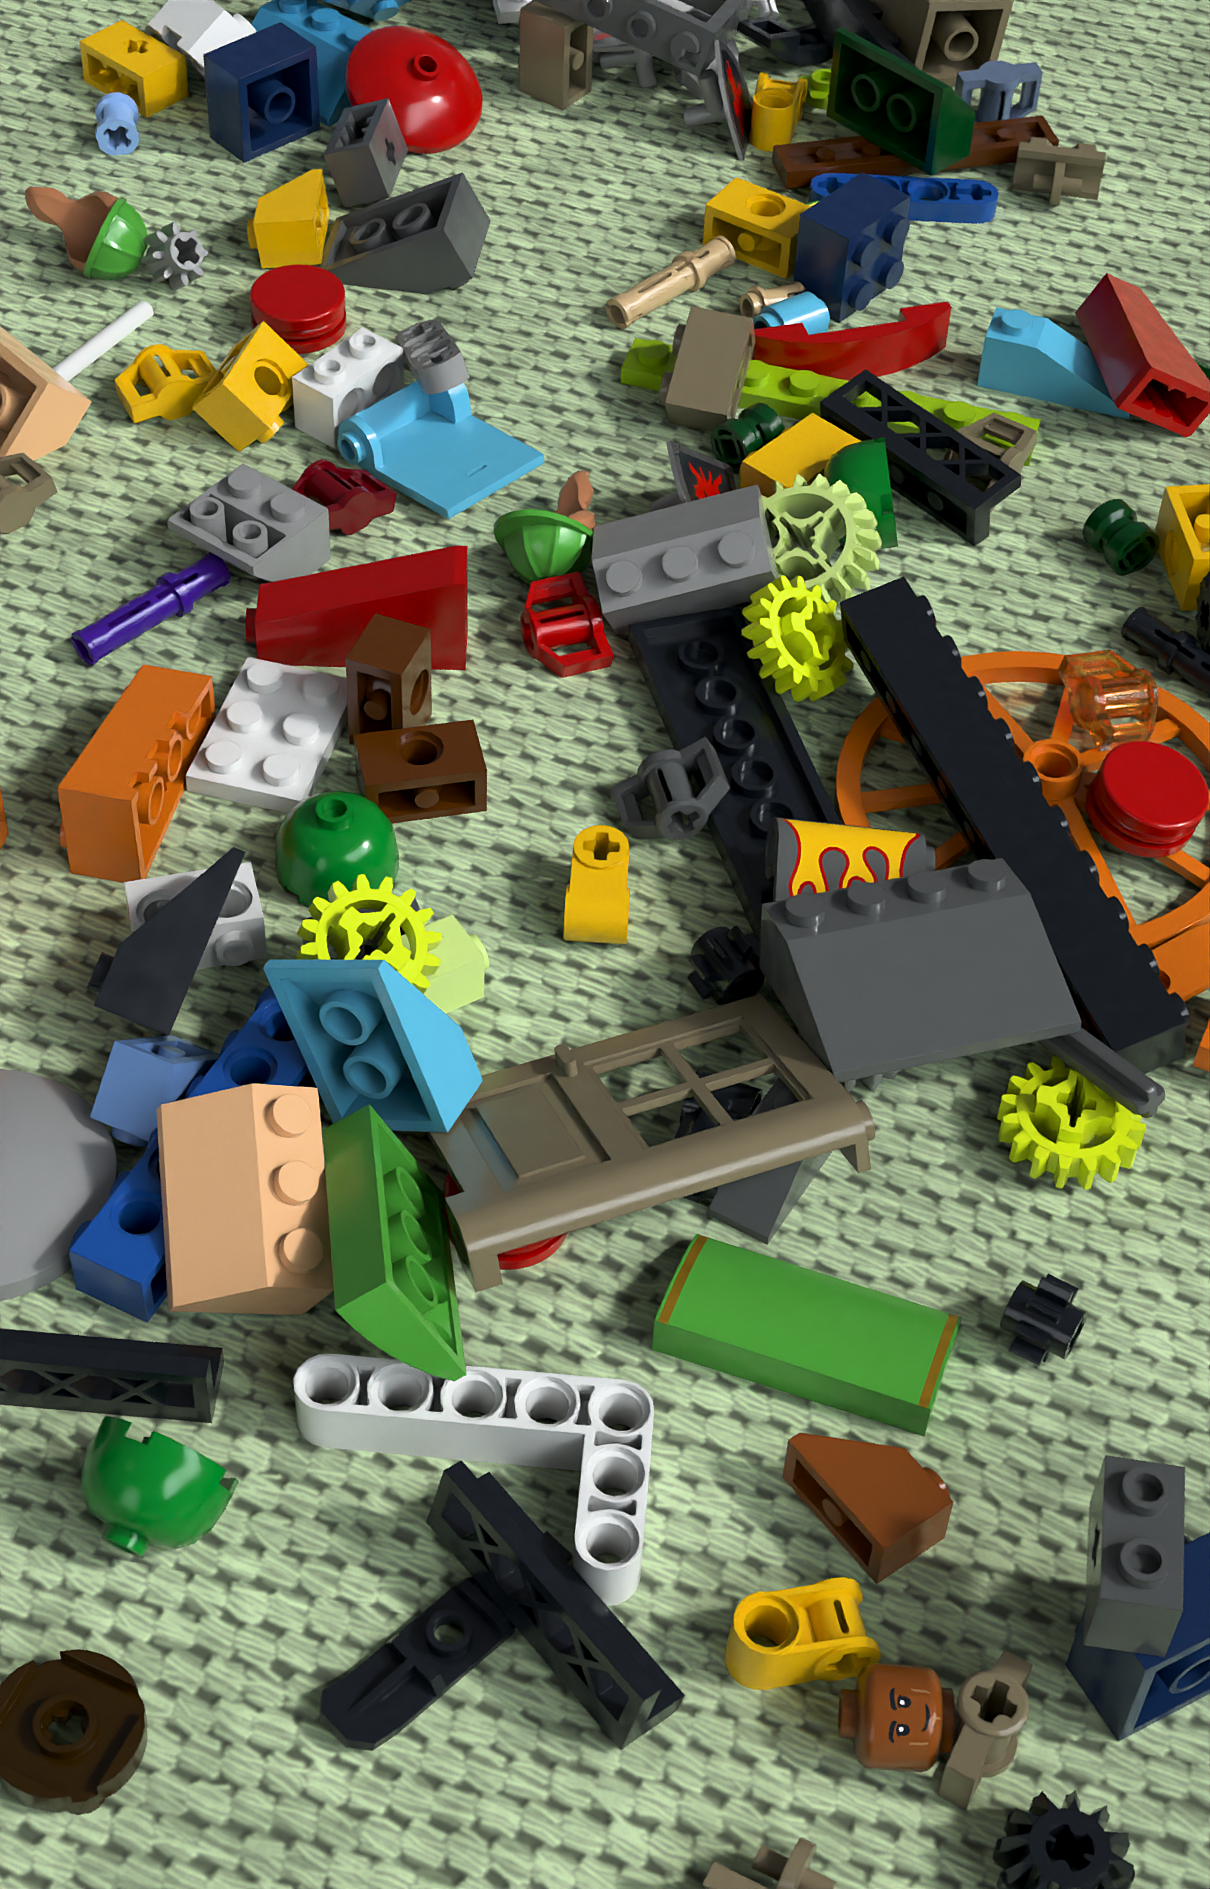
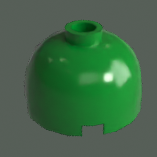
(866, 471)
(334, 840)
(151, 1489)

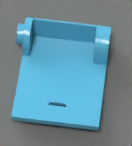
(434, 449)

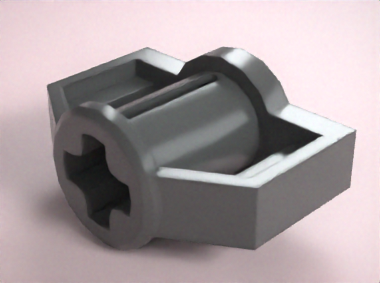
(667, 781)

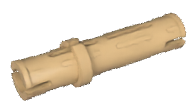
(686, 273)

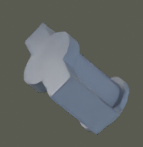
(997, 86)

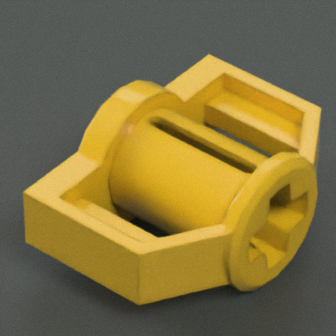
(170, 390)

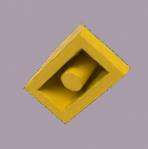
(291, 222)

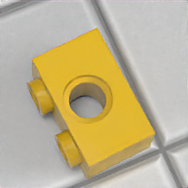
(757, 224)
(251, 388)
(1185, 540)

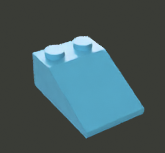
(375, 1042)

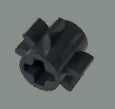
(726, 965)
(1043, 1319)

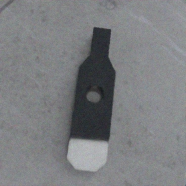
(415, 1666)

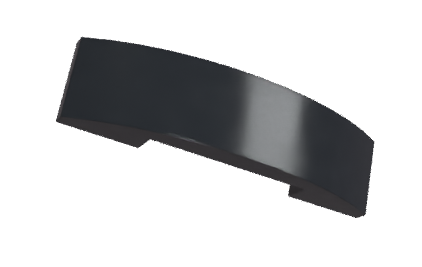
(795, 45)

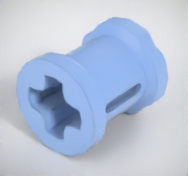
(117, 123)

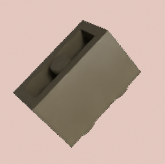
(554, 56)
(709, 368)

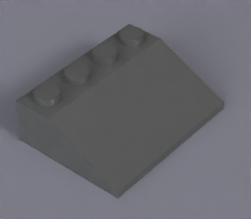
(916, 969)

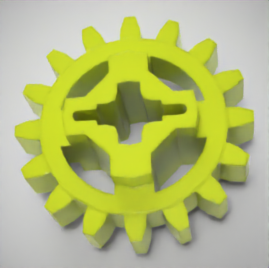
(797, 639)
(351, 929)
(1037, 1124)

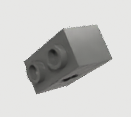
(366, 153)
(1135, 1556)

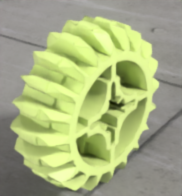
(829, 517)

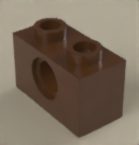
(389, 677)
(422, 771)

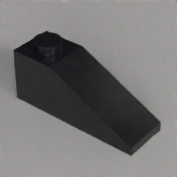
(160, 958)

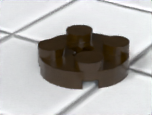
(82, 1772)

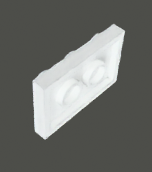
(271, 736)

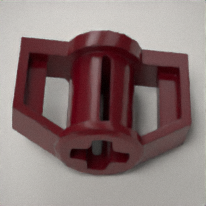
(349, 494)

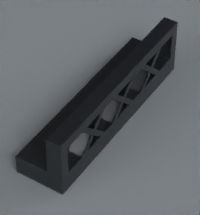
(928, 483)
(109, 1375)
(552, 1605)

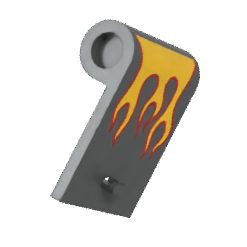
(832, 856)

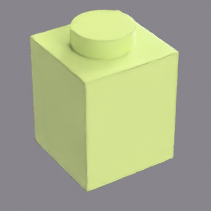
(461, 968)

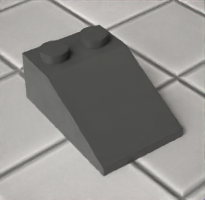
(411, 240)

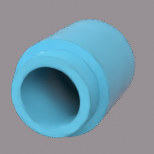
(799, 308)

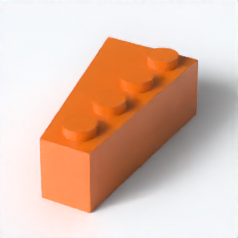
(134, 774)

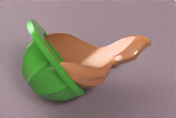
(99, 230)
(547, 542)

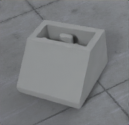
(257, 526)

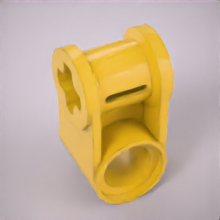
(776, 111)
(598, 887)
(815, 1633)

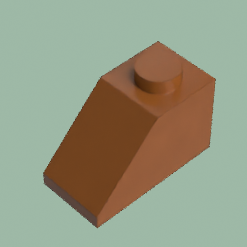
(870, 1498)

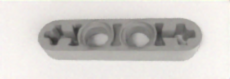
(432, 356)

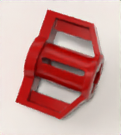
(565, 626)

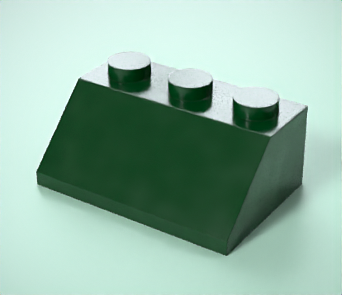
(897, 105)

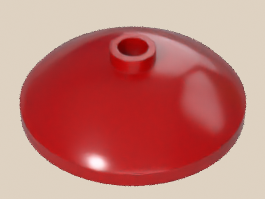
(426, 84)

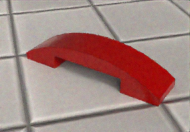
(847, 352)

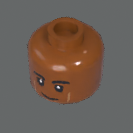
(897, 1717)

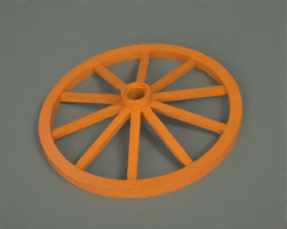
(1061, 769)

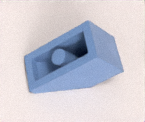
(141, 1078)

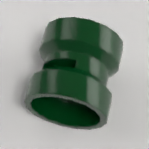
(739, 437)
(1123, 540)

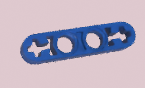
(954, 199)

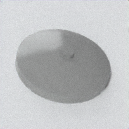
(52, 1177)

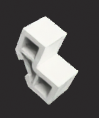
(197, 28)

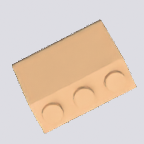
(35, 403)
(245, 1201)

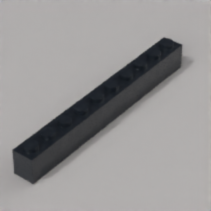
(1005, 816)

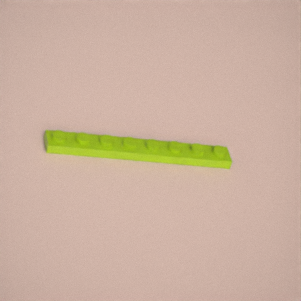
(800, 392)

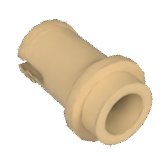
(757, 297)

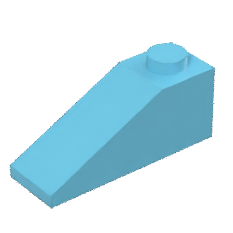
(1042, 362)

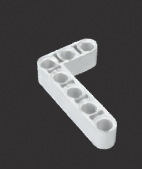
(502, 1436)

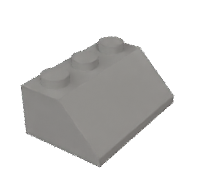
(683, 558)

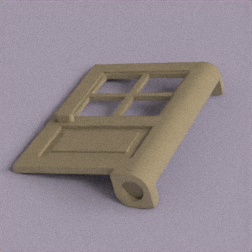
(556, 1152)

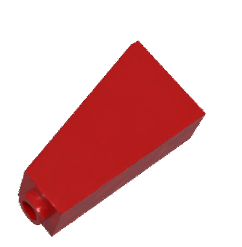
(1143, 358)
(324, 613)

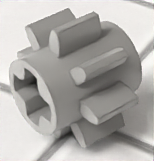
(174, 256)

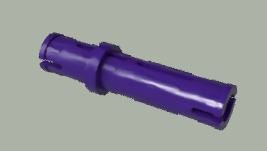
(171, 596)

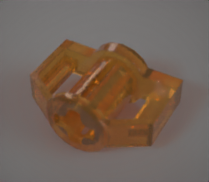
(1099, 701)

